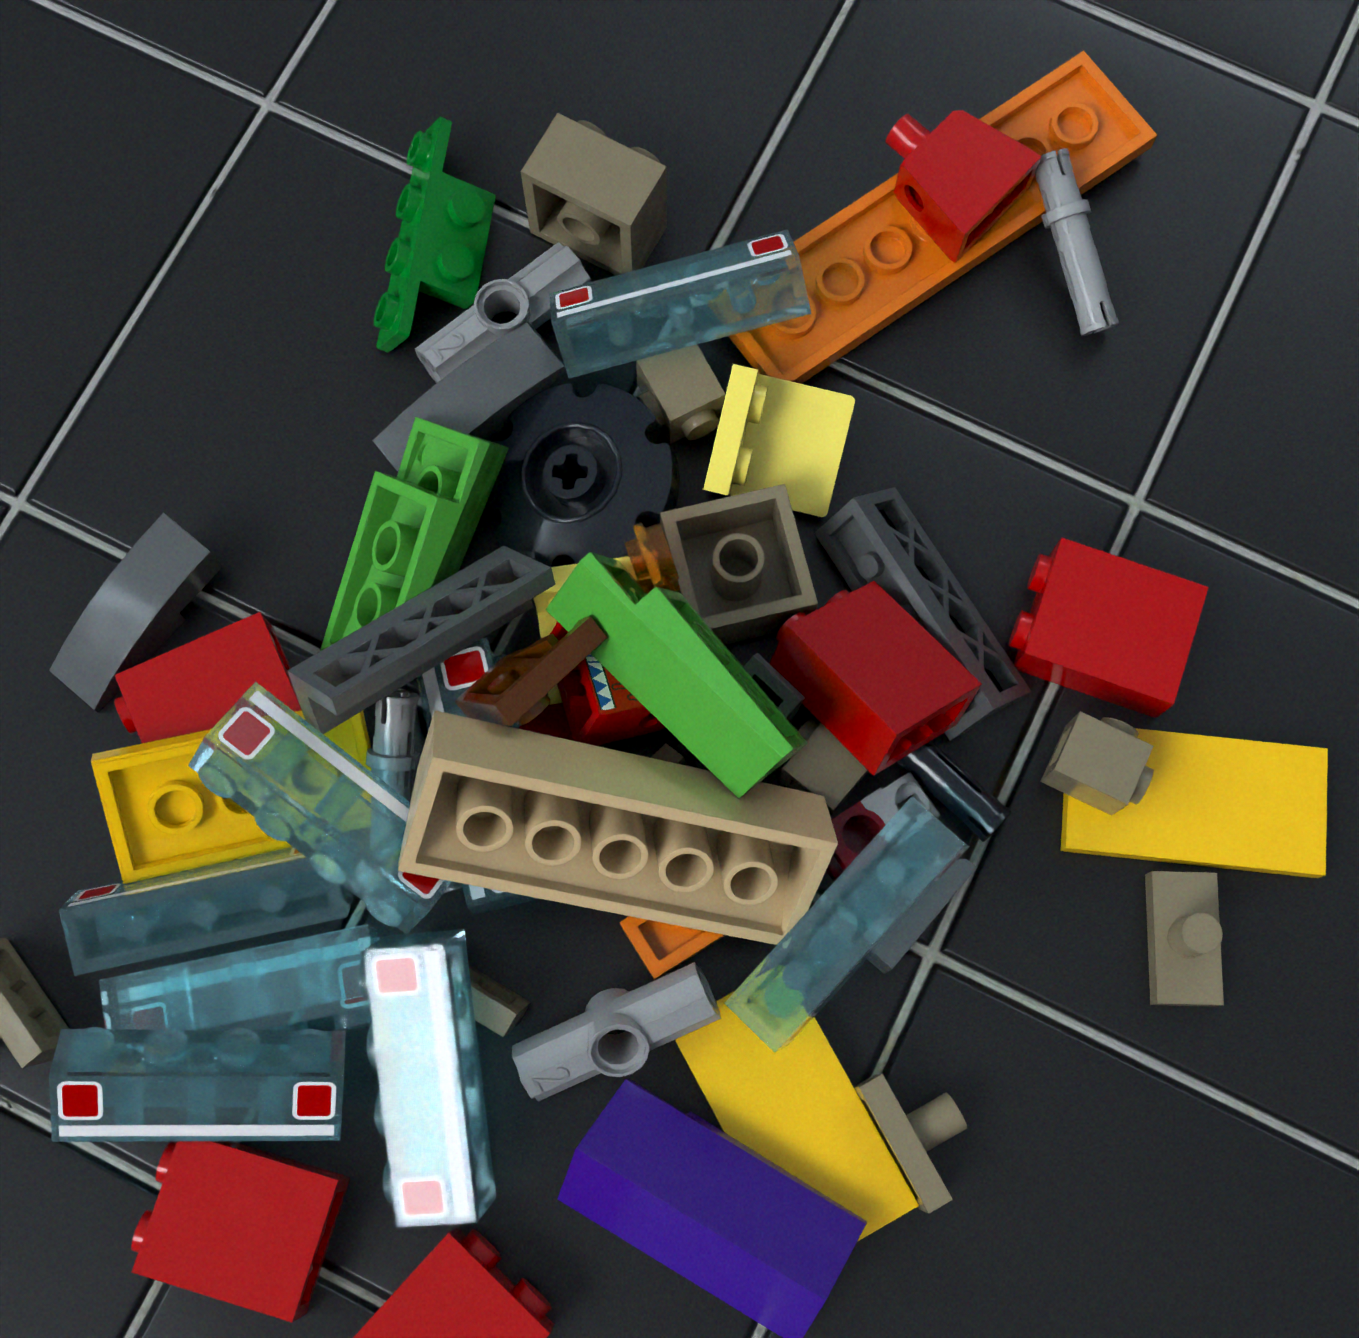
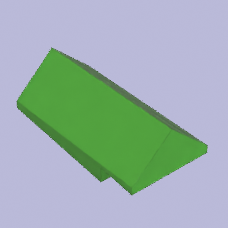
(415, 524)
(679, 672)

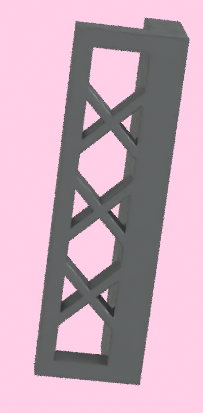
(871, 550)
(416, 636)

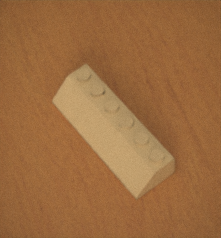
(612, 831)

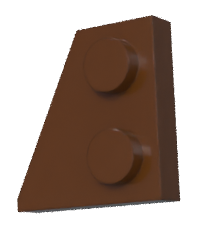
(519, 682)

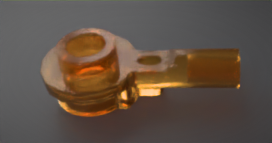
(652, 557)

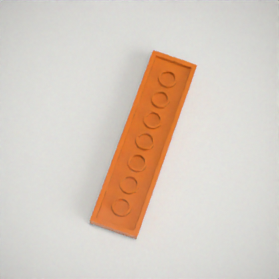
(880, 263)

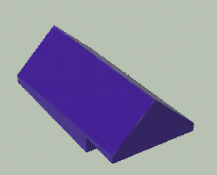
(711, 1209)

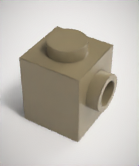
(681, 392)
(1100, 763)
(823, 767)

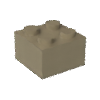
(595, 195)
(741, 562)

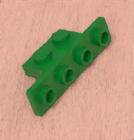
(438, 239)

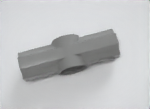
(521, 294)
(584, 1049)

